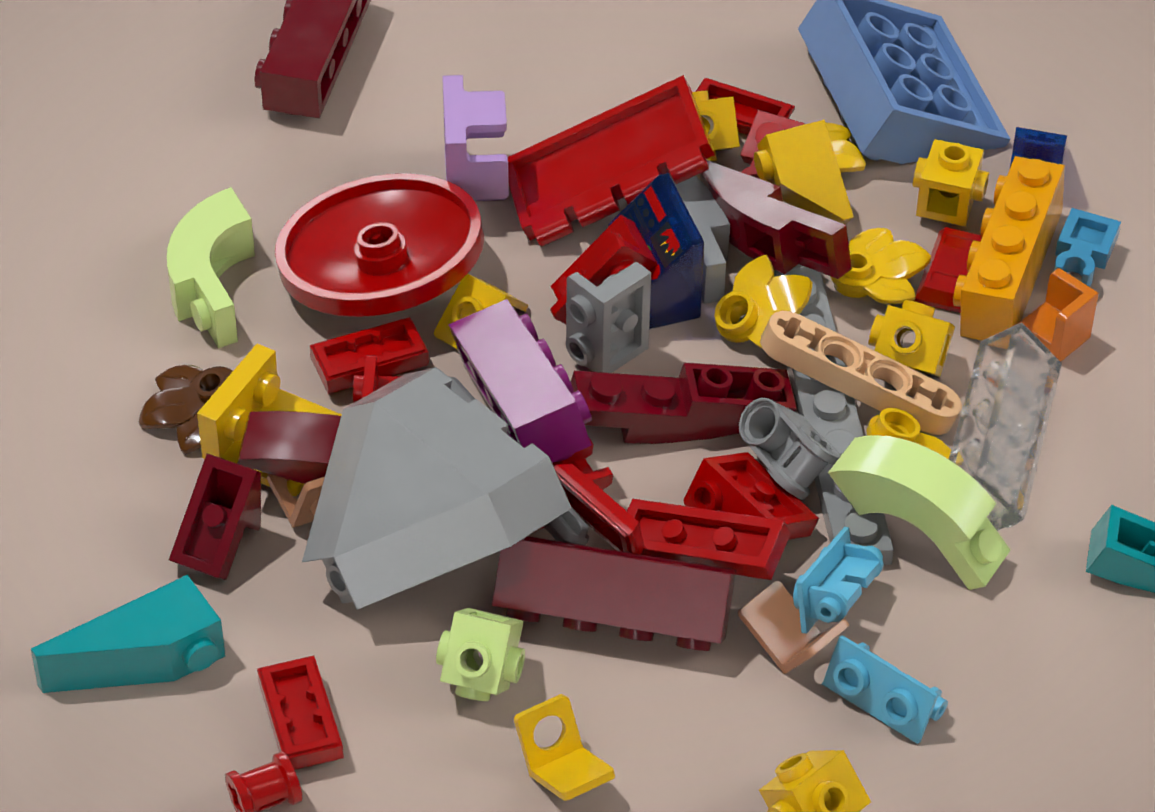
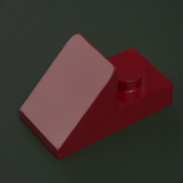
(218, 511)

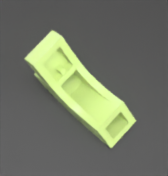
(199, 252)
(928, 492)

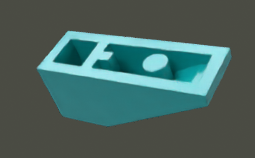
(135, 644)

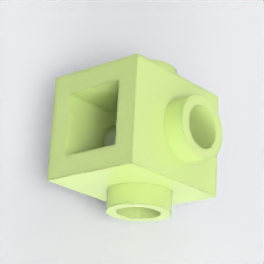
(498, 643)

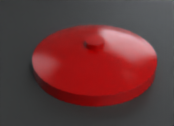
(379, 244)

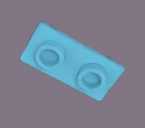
(835, 580)
(882, 689)

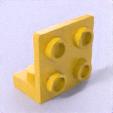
(248, 389)

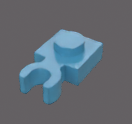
(1086, 243)

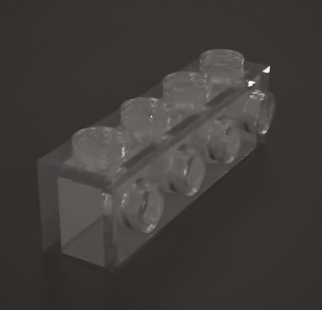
(1006, 419)

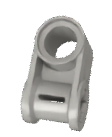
(786, 445)

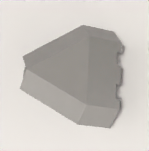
(424, 489)

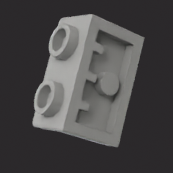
(608, 321)

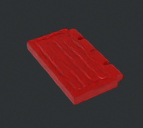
(608, 159)

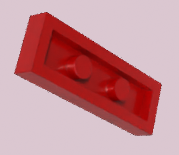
(711, 537)

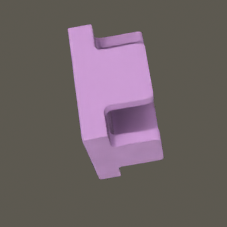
(468, 117)

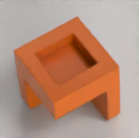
(1065, 316)

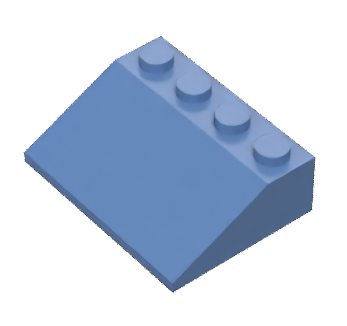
(898, 79)

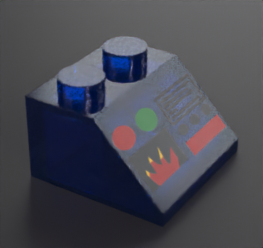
(675, 246)

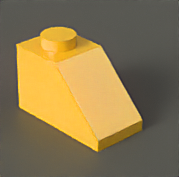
(805, 169)

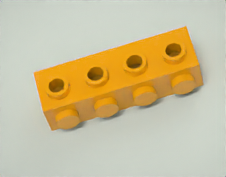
(1011, 248)

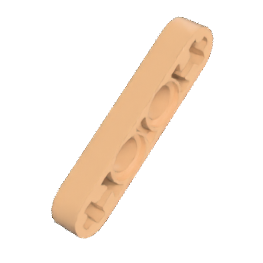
(789, 341)

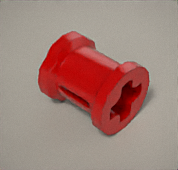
(264, 785)

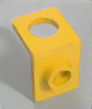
(470, 297)
(566, 765)

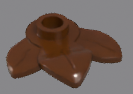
(181, 396)

